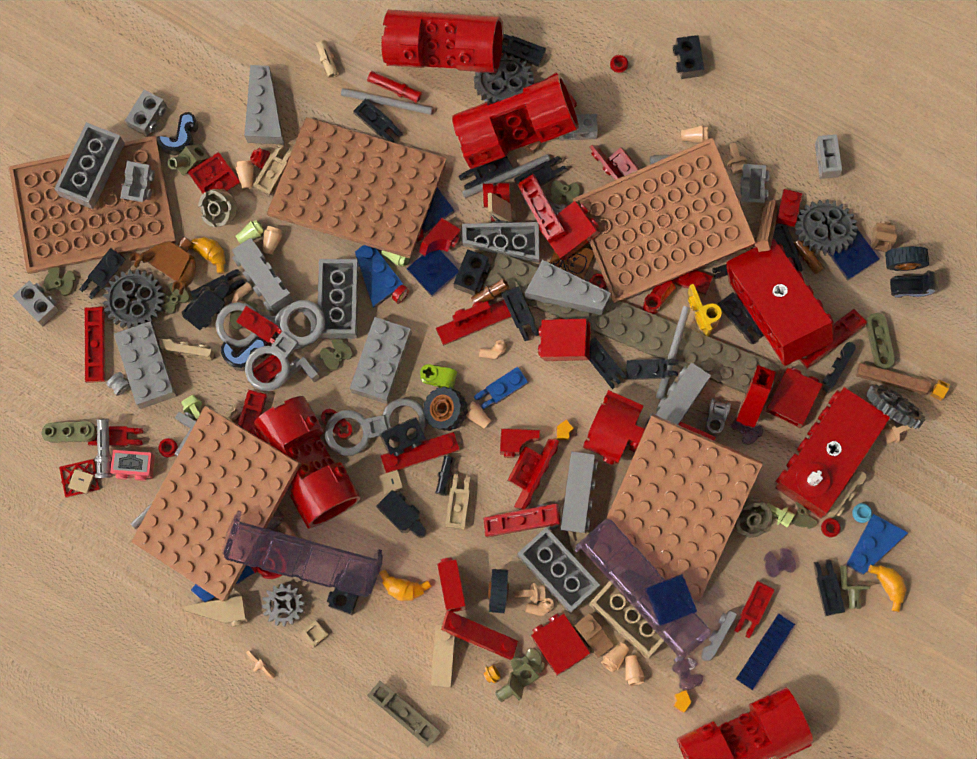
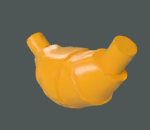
(211, 251)
(892, 583)
(403, 589)

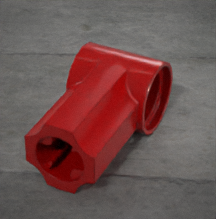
(659, 296)

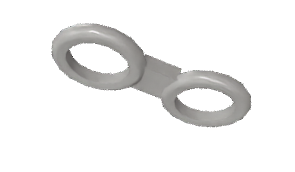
(276, 319)
(284, 345)
(371, 426)

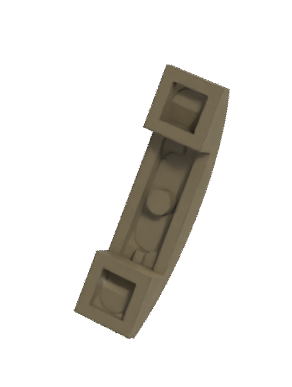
(403, 713)

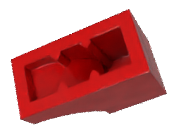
(441, 237)
(515, 439)

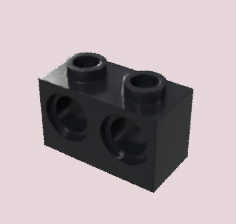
(692, 57)
(467, 271)
(400, 432)
(350, 605)

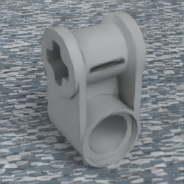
(717, 414)

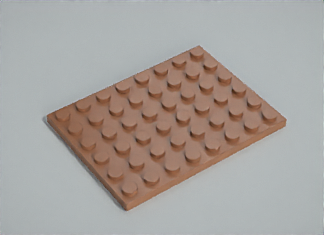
(357, 187)
(666, 221)
(67, 233)
(212, 478)
(682, 500)

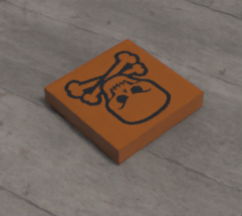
(576, 264)

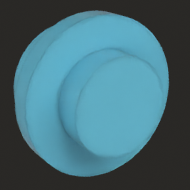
(862, 513)

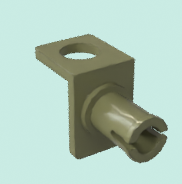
(187, 159)
(854, 590)
(516, 683)

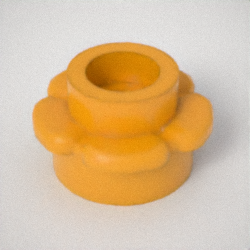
(492, 674)

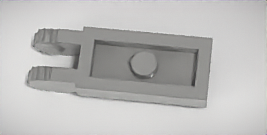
(717, 636)

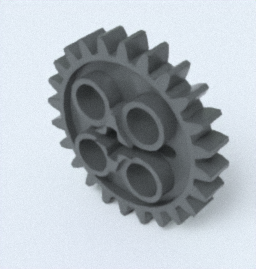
(504, 80)
(810, 230)
(118, 294)
(905, 411)

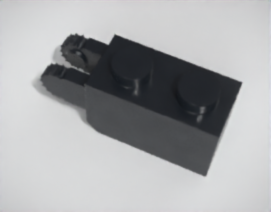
(206, 304)
(400, 514)

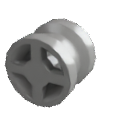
(118, 384)

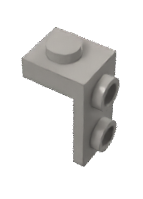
(298, 364)
(187, 420)

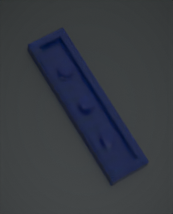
(765, 651)

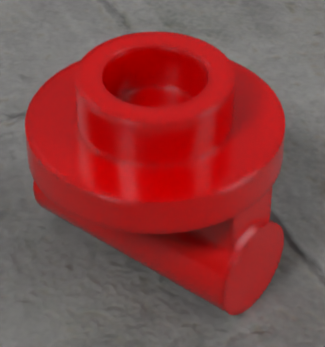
(259, 157)

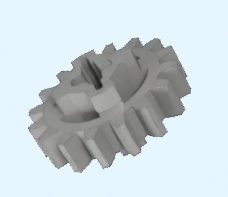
(277, 612)

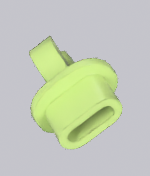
(192, 405)
(784, 516)

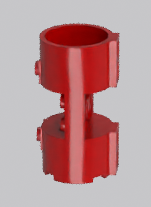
(442, 40)
(532, 116)
(616, 428)
(320, 486)
(770, 730)

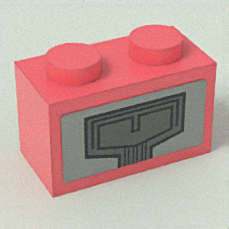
(132, 464)

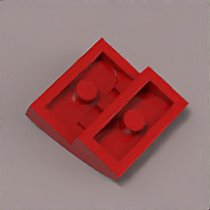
(213, 174)

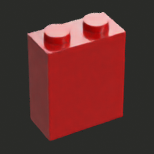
(578, 230)
(565, 340)
(756, 396)
(794, 397)
(451, 585)
(559, 643)

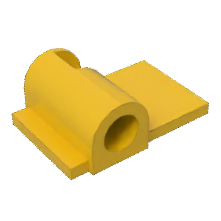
(702, 312)

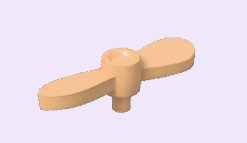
(260, 664)

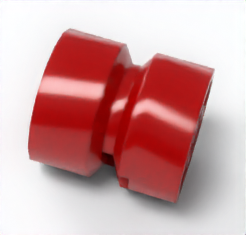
(501, 188)

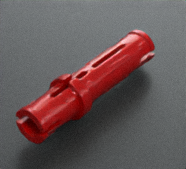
(401, 90)

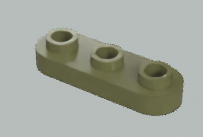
(882, 333)
(75, 434)

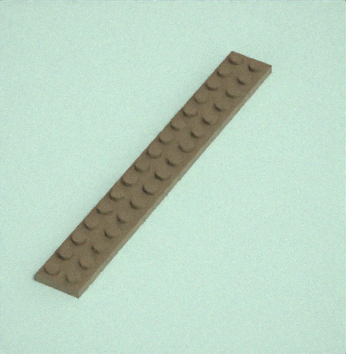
(644, 331)

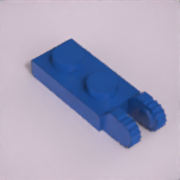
(502, 387)

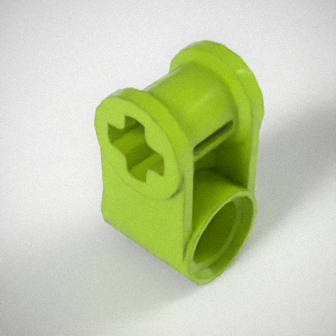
(439, 376)

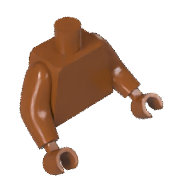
(171, 261)

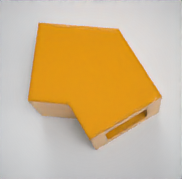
(940, 390)
(564, 430)
(682, 701)

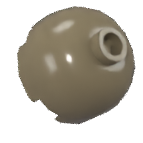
(217, 207)
(753, 518)

